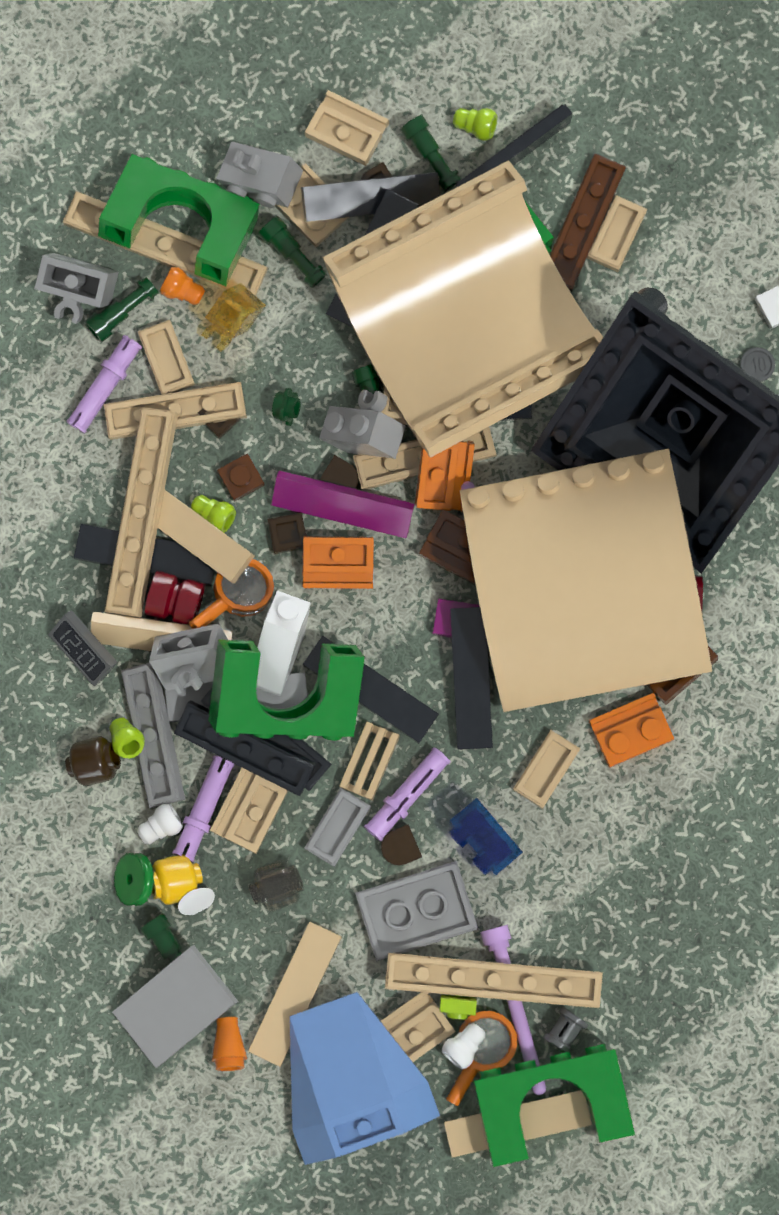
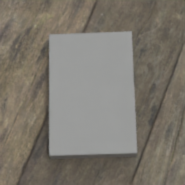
(416, 911)
(175, 1006)

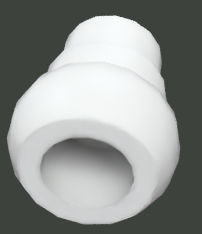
(161, 824)
(462, 1047)

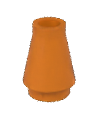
(228, 1045)

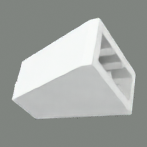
(281, 641)

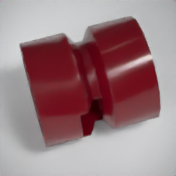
(174, 598)

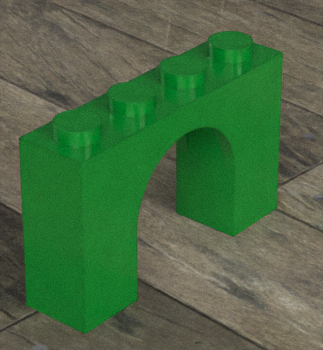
(150, 186)
(326, 712)
(594, 1074)

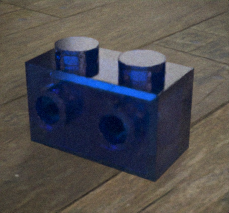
(485, 838)

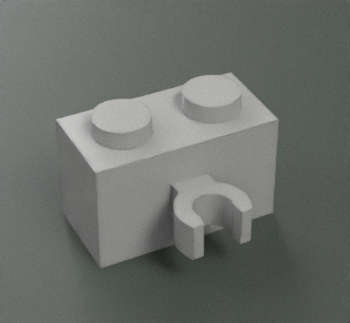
(259, 175)
(75, 282)
(363, 429)
(186, 657)

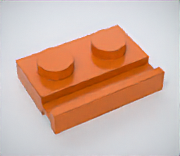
(443, 476)
(338, 562)
(631, 730)

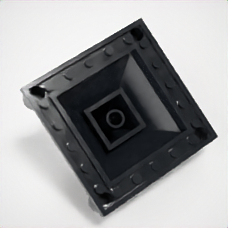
(663, 390)

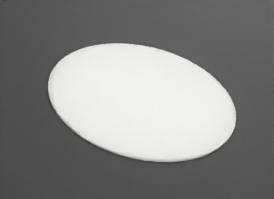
(196, 901)

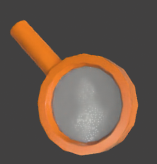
(244, 598)
(493, 1051)

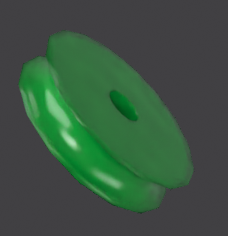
(133, 879)

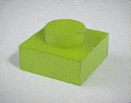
(458, 1006)

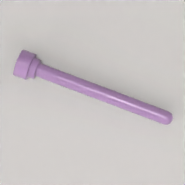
(498, 942)

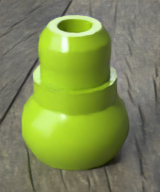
(480, 122)
(217, 513)
(126, 739)

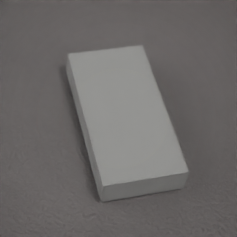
(337, 827)

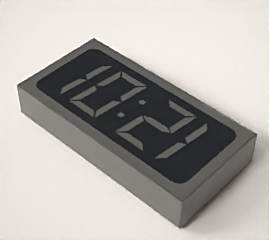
(82, 648)

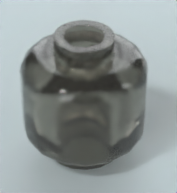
(276, 885)

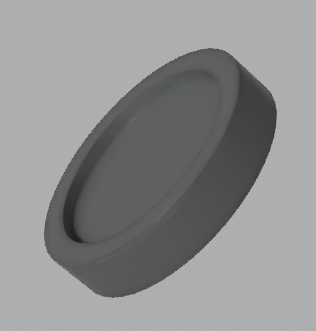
(758, 363)

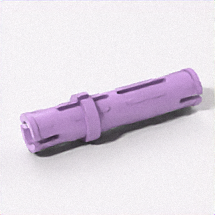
(105, 382)
(398, 804)
(203, 808)

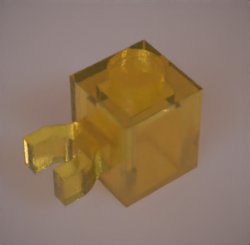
(233, 314)

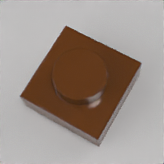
(240, 477)

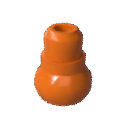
(181, 287)

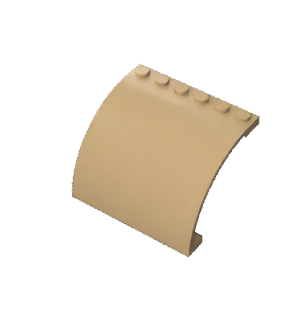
(463, 310)
(585, 580)

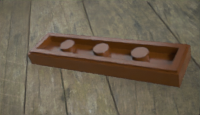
(585, 217)

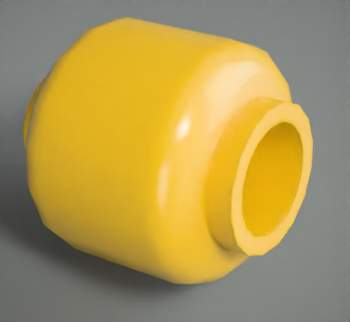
(175, 878)

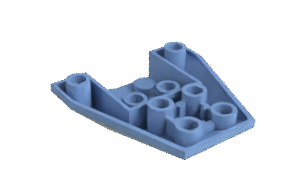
(351, 1081)

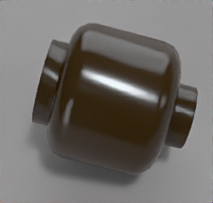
(92, 761)

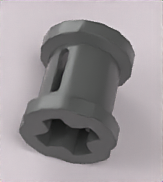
(565, 1030)

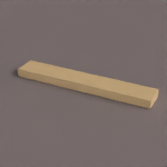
(160, 244)
(141, 512)
(493, 980)

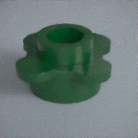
(286, 406)

